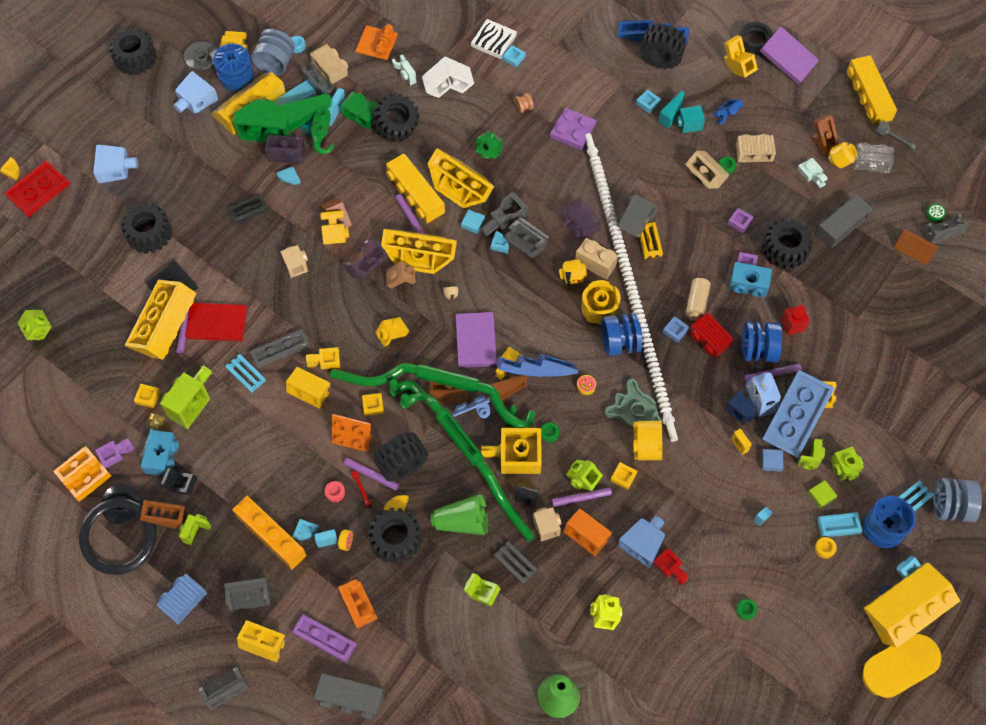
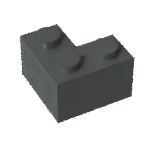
(637, 215)

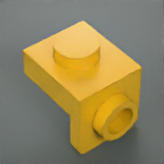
(390, 330)

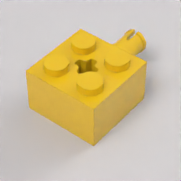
(508, 451)

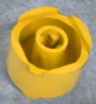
(600, 301)
(648, 440)

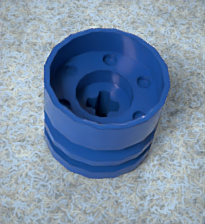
(233, 67)
(625, 334)
(758, 341)
(889, 522)

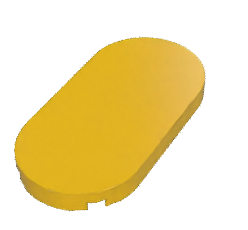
(901, 667)

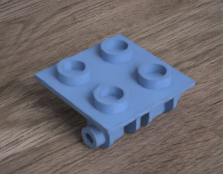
(480, 403)

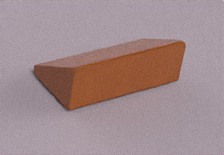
(915, 247)
(447, 394)

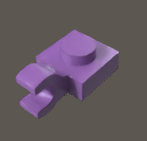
(111, 453)

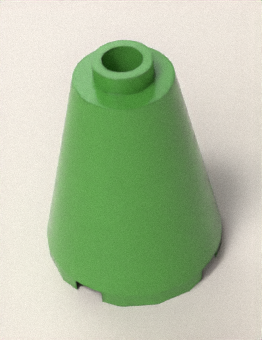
(462, 516)
(558, 696)

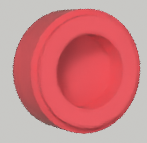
(334, 491)

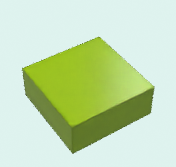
(822, 494)

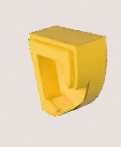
(10, 169)
(397, 502)

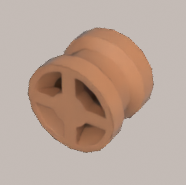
(523, 103)

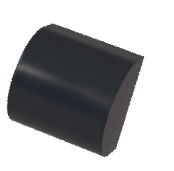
(526, 494)

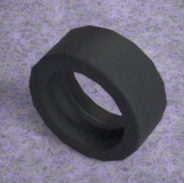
(755, 28)

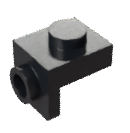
(178, 482)

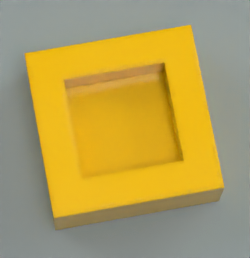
(147, 395)
(373, 404)
(741, 441)
(624, 476)

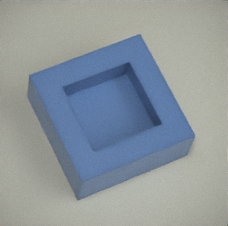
(676, 329)
(772, 460)

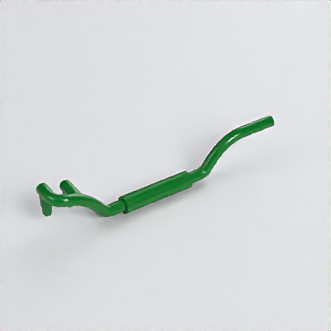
(445, 378)
(463, 442)

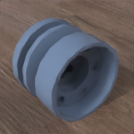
(273, 51)
(957, 500)

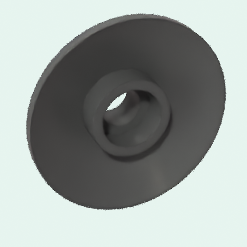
(200, 55)

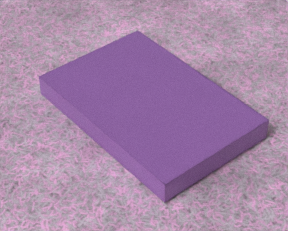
(789, 55)
(476, 340)

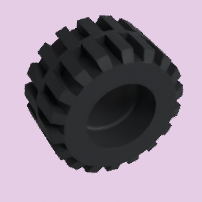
(663, 46)
(136, 61)
(404, 108)
(141, 217)
(792, 232)
(400, 456)
(391, 520)

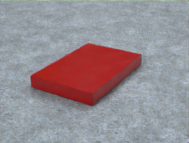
(37, 188)
(216, 322)

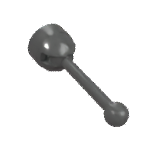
(884, 129)

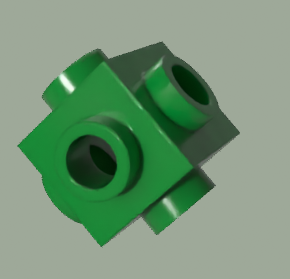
(489, 145)

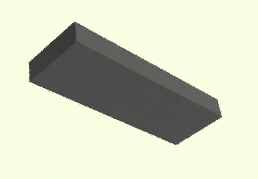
(279, 348)

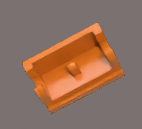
(587, 532)
(357, 603)

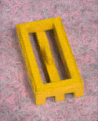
(652, 253)

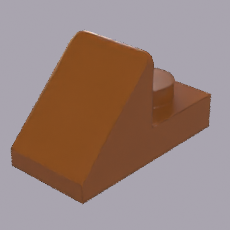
(825, 134)

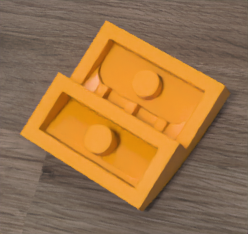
(82, 473)

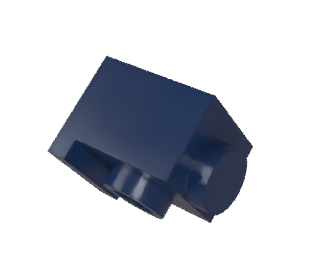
(741, 408)

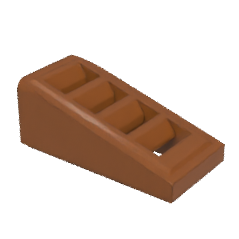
(510, 386)
(167, 522)

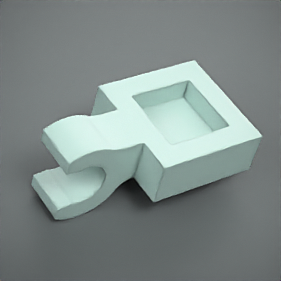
(407, 71)
(812, 171)

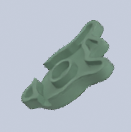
(633, 406)

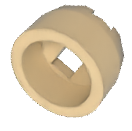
(448, 291)

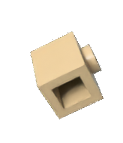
(294, 260)
(547, 523)

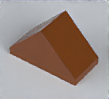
(337, 205)

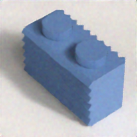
(181, 598)

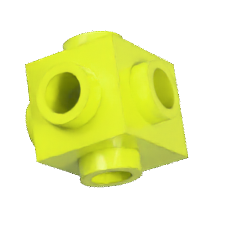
(606, 612)

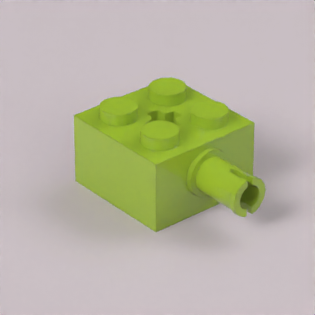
(186, 398)

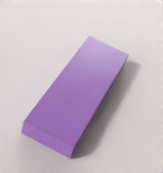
(324, 638)

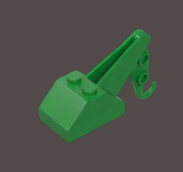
(266, 118)

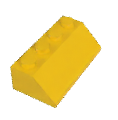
(263, 87)
(161, 319)
(911, 605)

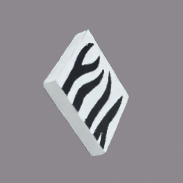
(493, 39)

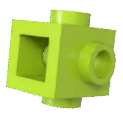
(34, 324)
(847, 464)
(584, 475)

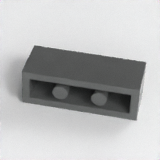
(843, 221)
(349, 696)

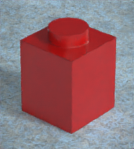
(795, 320)

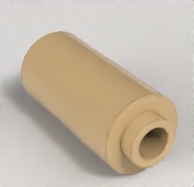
(697, 298)

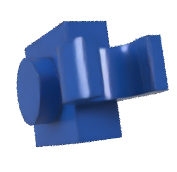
(730, 107)

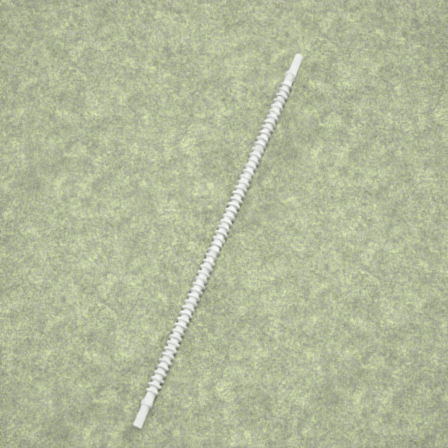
(631, 288)

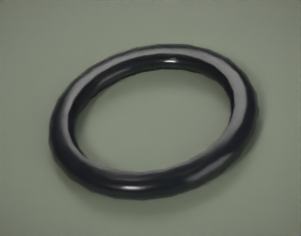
(85, 528)

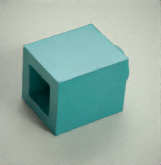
(691, 119)

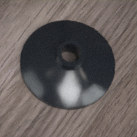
(119, 515)

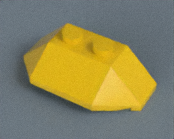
(458, 180)
(418, 250)

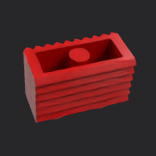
(711, 335)

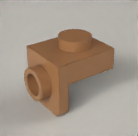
(400, 273)

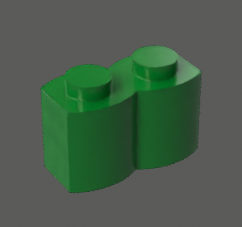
(358, 109)

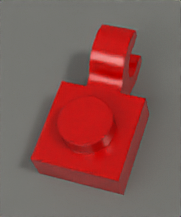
(670, 564)

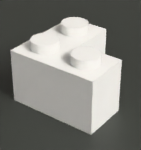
(447, 75)

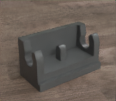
(317, 81)
(945, 230)
(527, 237)
(247, 594)
(223, 688)

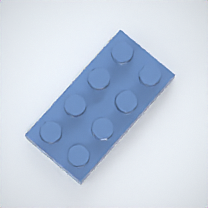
(798, 413)

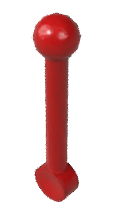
(355, 475)

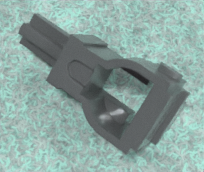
(500, 219)

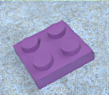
(572, 128)

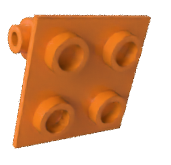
(377, 42)
(351, 433)

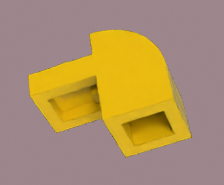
(737, 59)

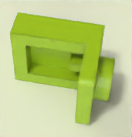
(817, 453)
(188, 530)
(481, 590)

